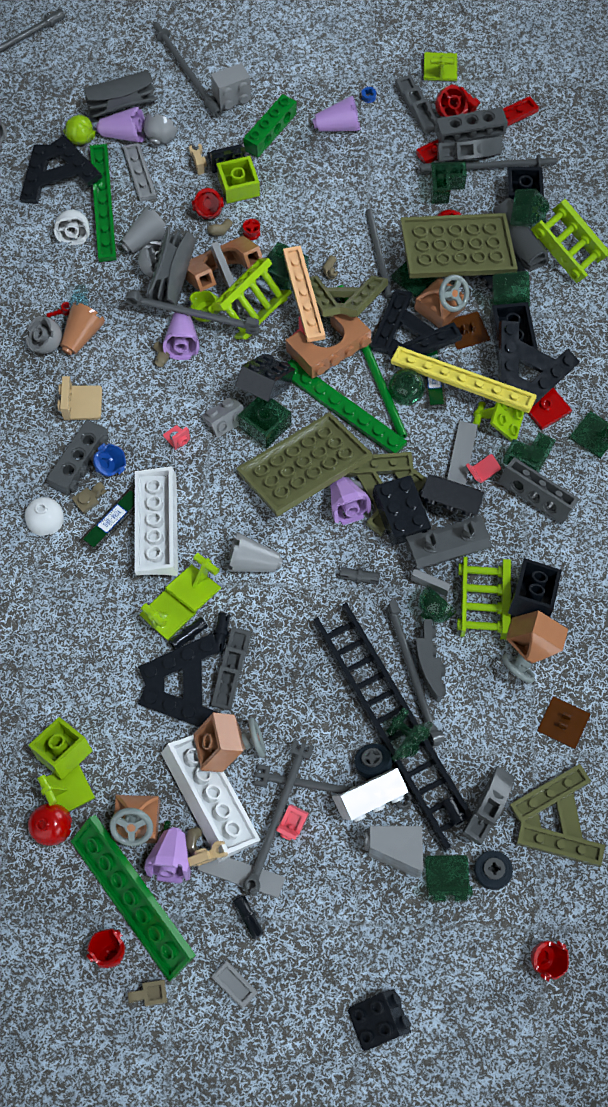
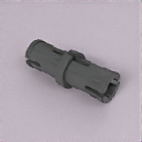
(359, 575)

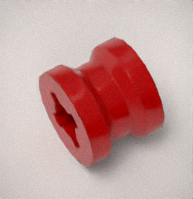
(254, 226)

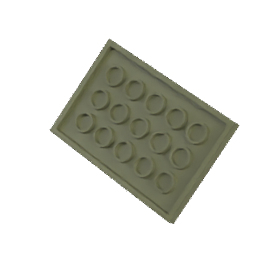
(457, 245)
(304, 464)

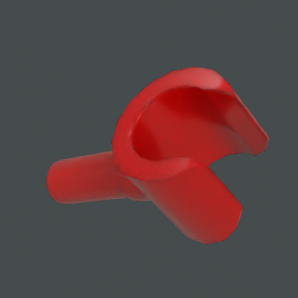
(60, 311)

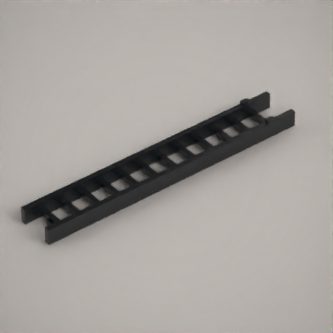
(386, 741)

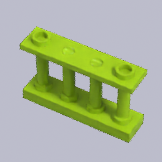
(581, 231)
(237, 289)
(502, 590)

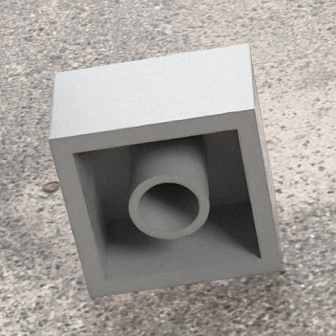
(231, 86)

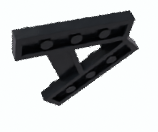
(39, 176)
(427, 338)
(515, 351)
(188, 659)

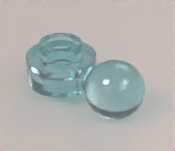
(79, 295)

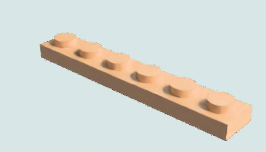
(304, 294)

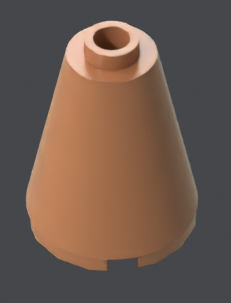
(80, 328)

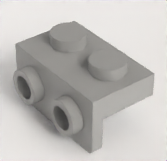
(223, 416)

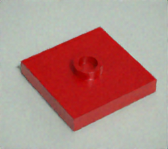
(549, 409)

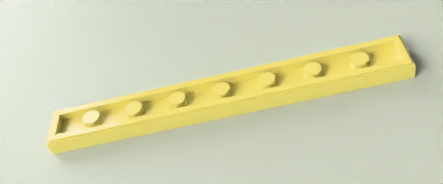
(464, 379)

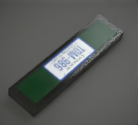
(435, 389)
(109, 522)

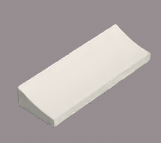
(156, 522)
(210, 799)

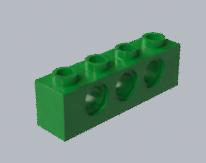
(270, 125)

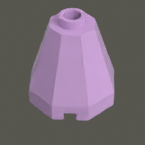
(351, 499)
(169, 857)

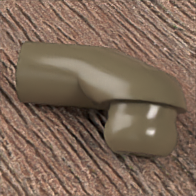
(219, 229)
(328, 267)
(162, 358)
(192, 836)

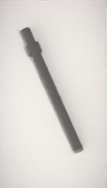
(378, 251)

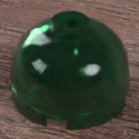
(406, 387)
(434, 606)

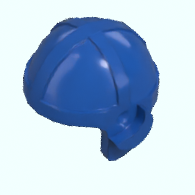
(109, 460)

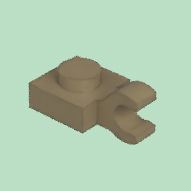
(88, 499)
(152, 994)

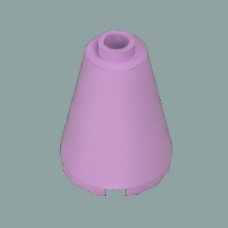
(338, 117)
(123, 125)
(181, 338)

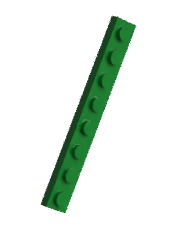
(103, 205)
(347, 410)

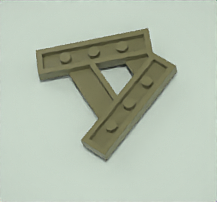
(358, 296)
(391, 463)
(569, 842)

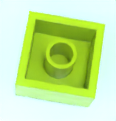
(238, 179)
(60, 748)

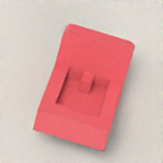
(292, 822)

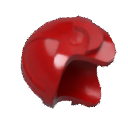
(208, 203)
(106, 948)
(550, 959)

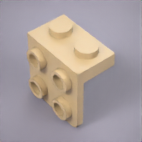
(79, 401)

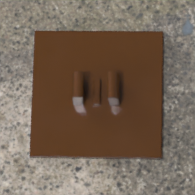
(472, 330)
(564, 722)

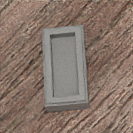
(425, 579)
(234, 984)

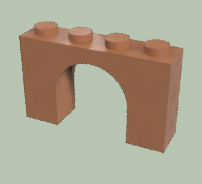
(237, 251)
(317, 359)

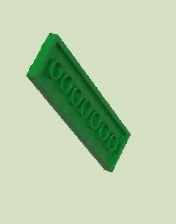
(133, 898)

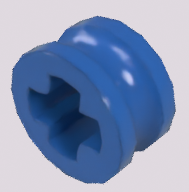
(368, 99)

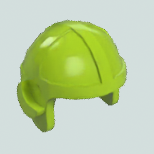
(79, 130)
(203, 301)

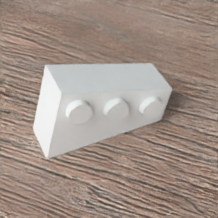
(370, 795)

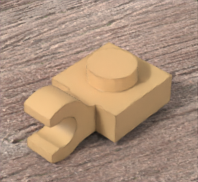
(199, 161)
(203, 856)

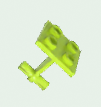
(440, 66)
(503, 418)
(193, 585)
(166, 614)
(69, 792)

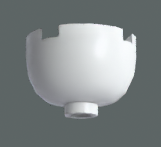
(71, 224)
(44, 516)

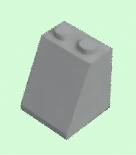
(397, 847)

